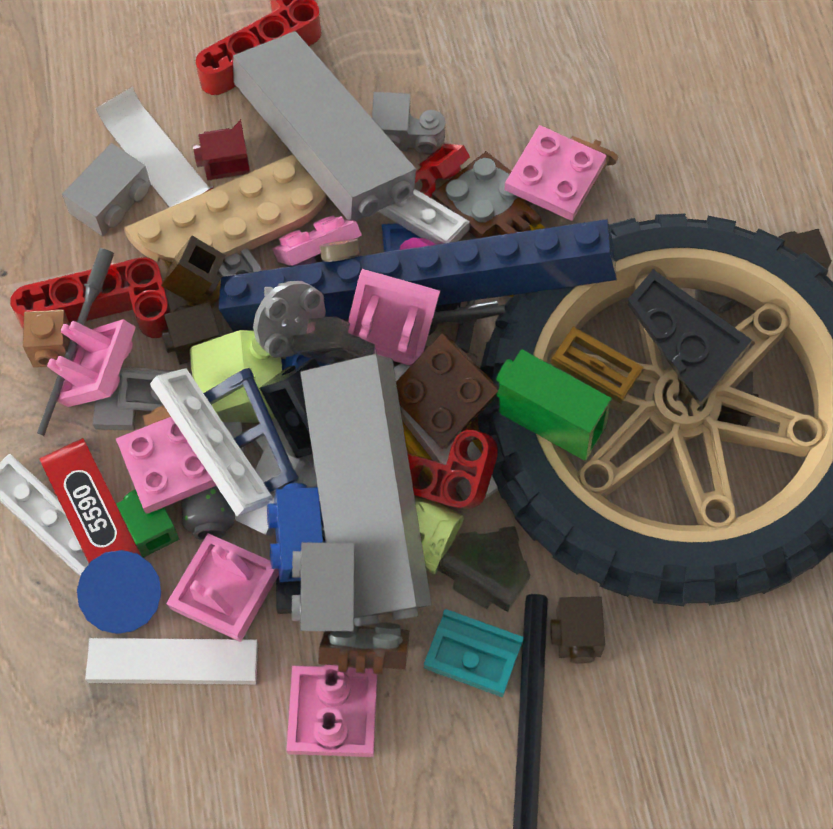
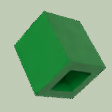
(148, 530)

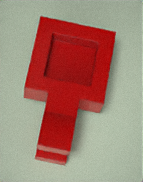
(441, 164)

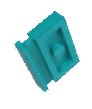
(473, 653)

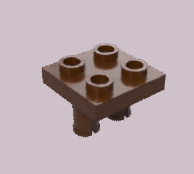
(444, 391)

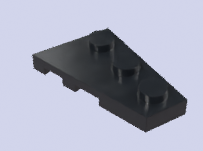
(688, 334)

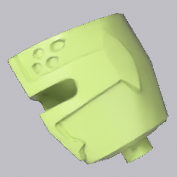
(437, 530)

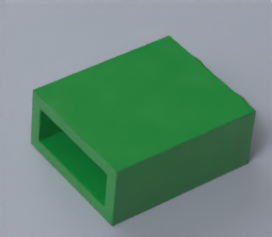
(552, 404)

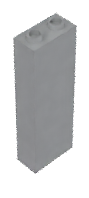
(324, 126)
(367, 483)

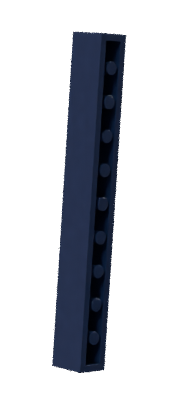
(458, 269)

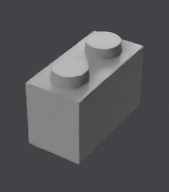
(107, 189)
(325, 586)

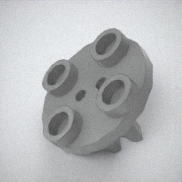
(276, 316)

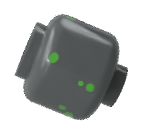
(207, 514)

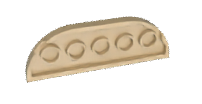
(234, 214)

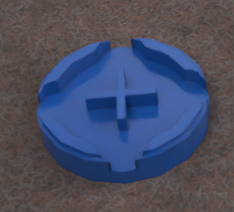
(119, 591)

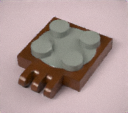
(481, 198)
(366, 648)

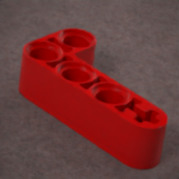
(216, 61)
(125, 297)
(457, 468)

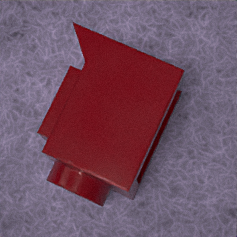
(222, 153)

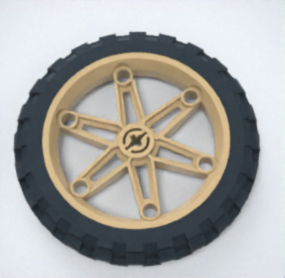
(654, 558)

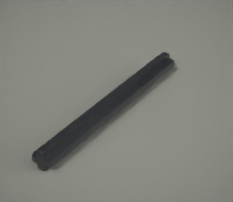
(530, 713)

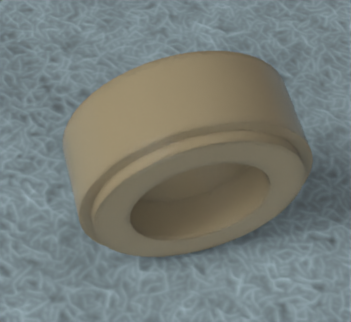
(340, 250)

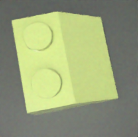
(225, 356)

